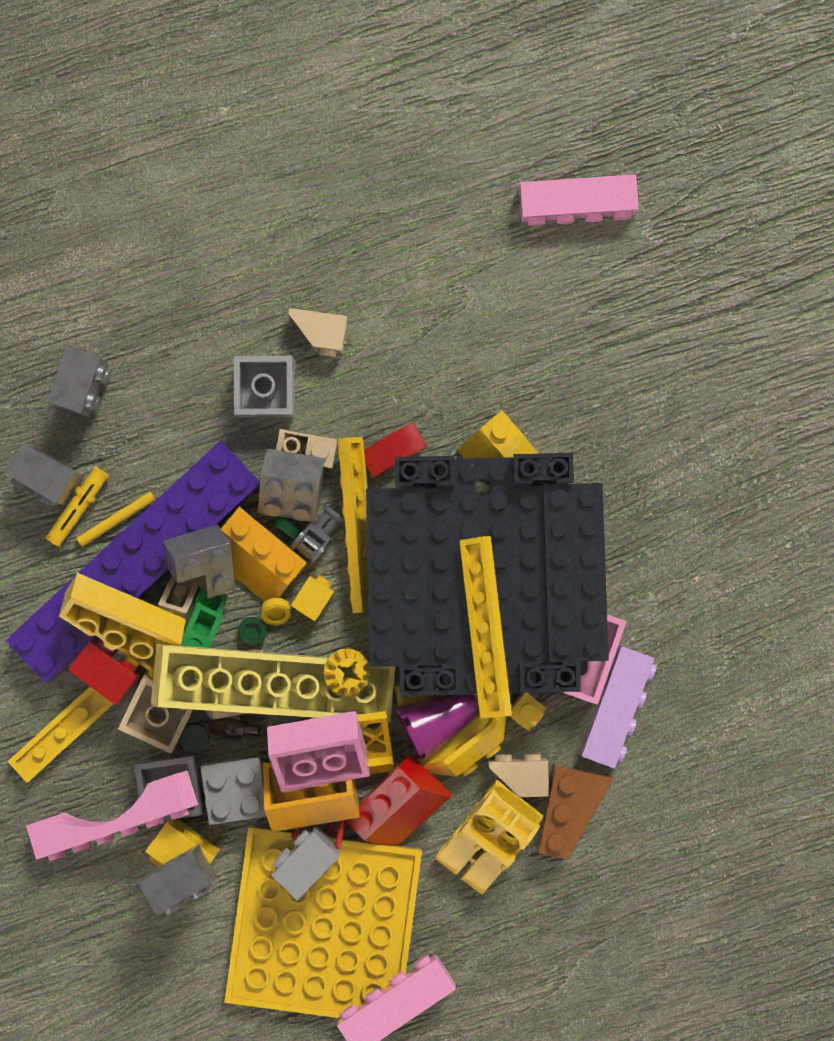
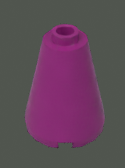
(435, 721)

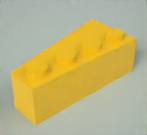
(120, 620)

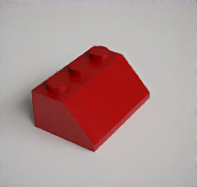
(399, 804)

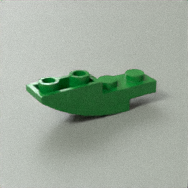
(203, 620)

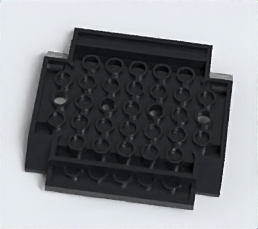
(544, 565)

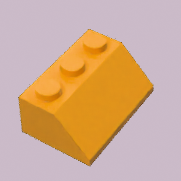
(260, 557)
(308, 805)

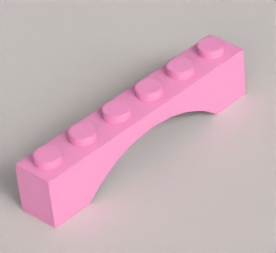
(160, 798)

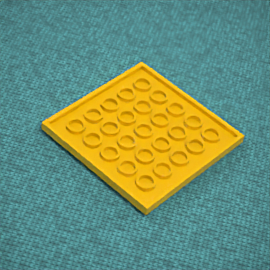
(334, 940)

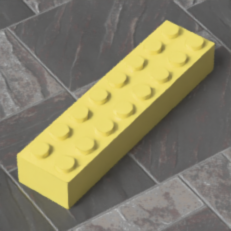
(260, 683)

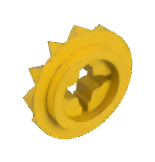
(334, 676)

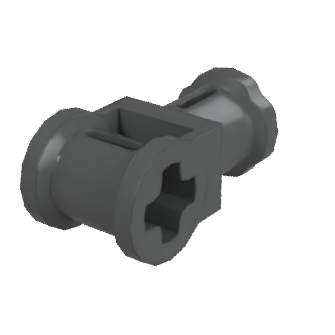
(316, 536)

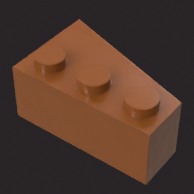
(569, 808)

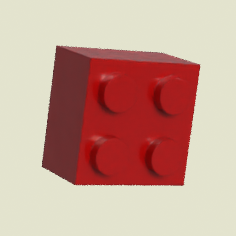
(106, 671)

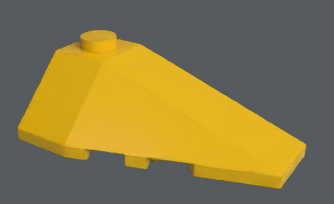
(496, 440)

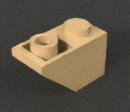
(309, 445)
(524, 776)

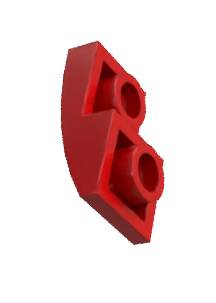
(401, 443)

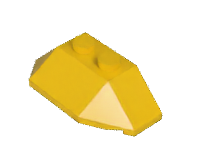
(467, 747)

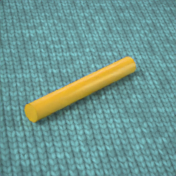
(116, 519)

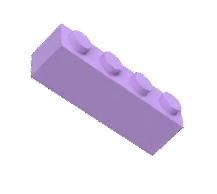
(617, 707)

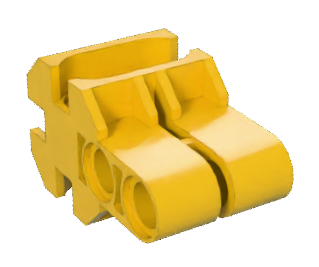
(499, 826)

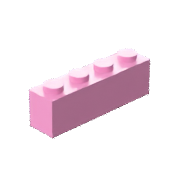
(577, 199)
(398, 1002)

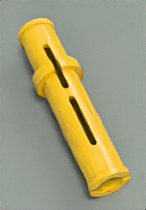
(96, 477)

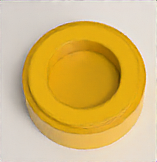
(275, 611)

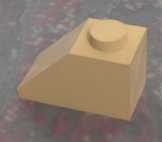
(322, 330)
(179, 597)

